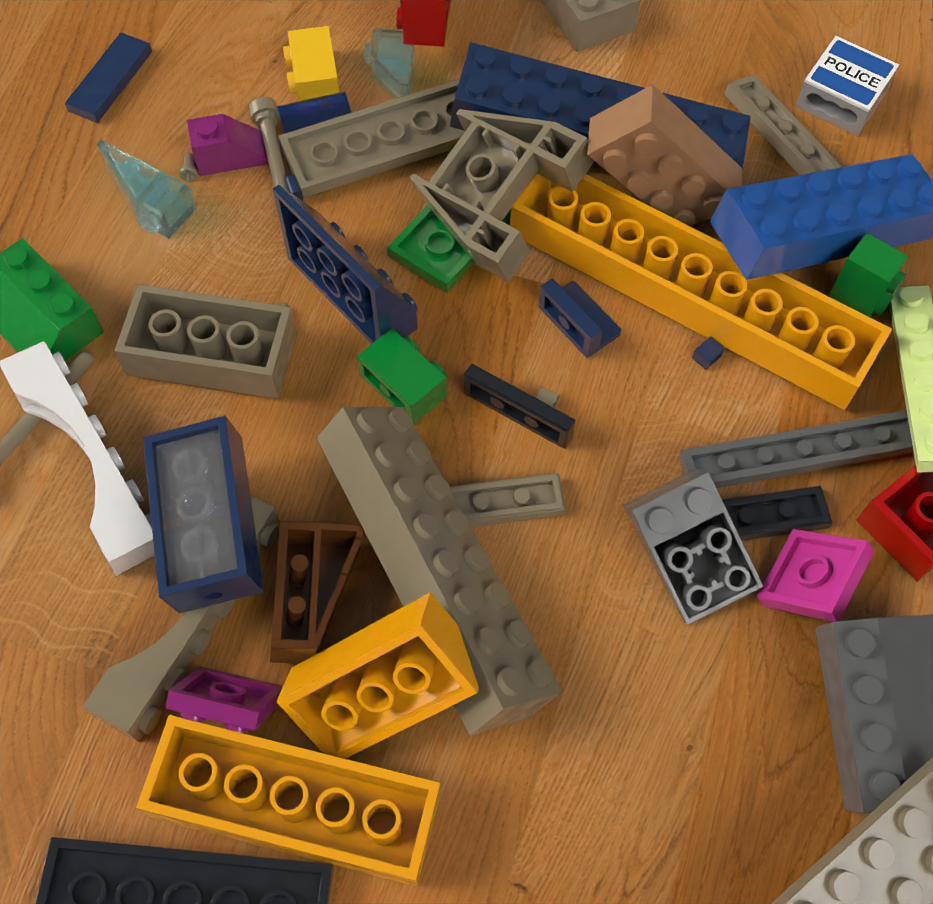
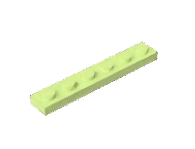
(913, 334)

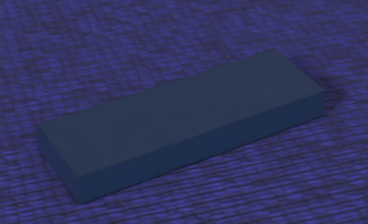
(108, 77)

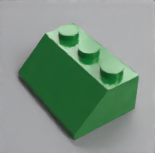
(41, 305)

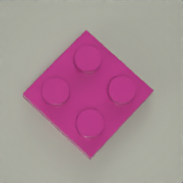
(815, 574)

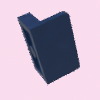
(577, 316)

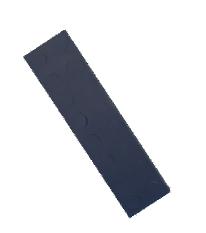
(545, 91)

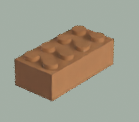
(662, 156)

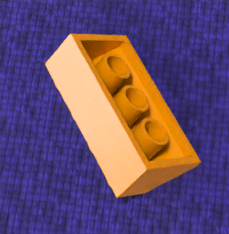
(380, 679)

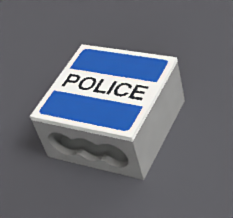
(846, 85)

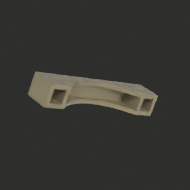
(137, 688)

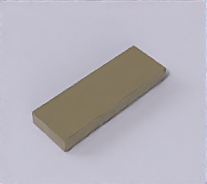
(511, 499)

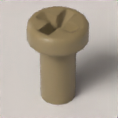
(187, 171)

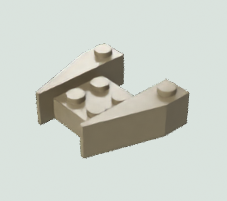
(490, 173)

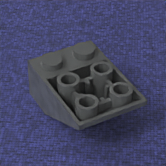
(693, 544)

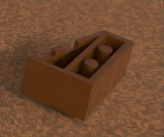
(310, 580)

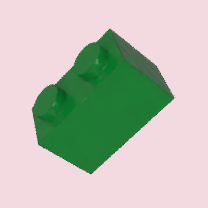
(869, 276)
(403, 374)

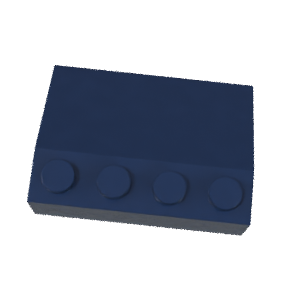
(342, 271)

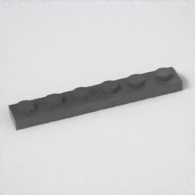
(802, 450)

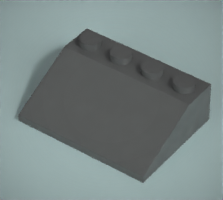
(878, 702)

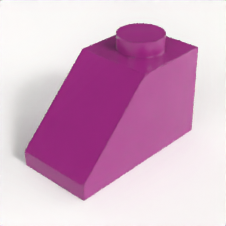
(225, 144)

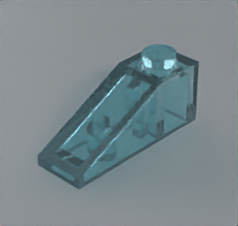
(154, 197)

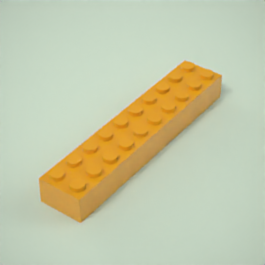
(700, 286)

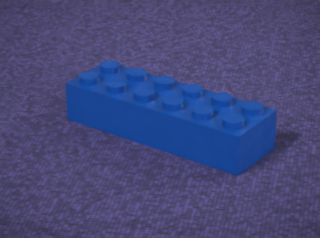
(824, 214)

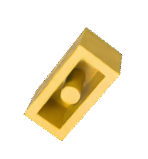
(312, 63)

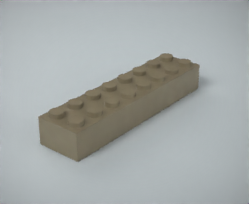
(432, 549)

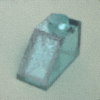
(391, 62)

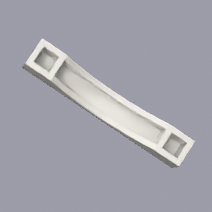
(117, 518)

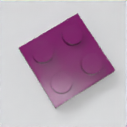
(224, 698)

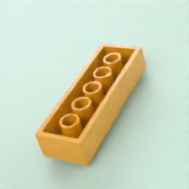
(291, 800)

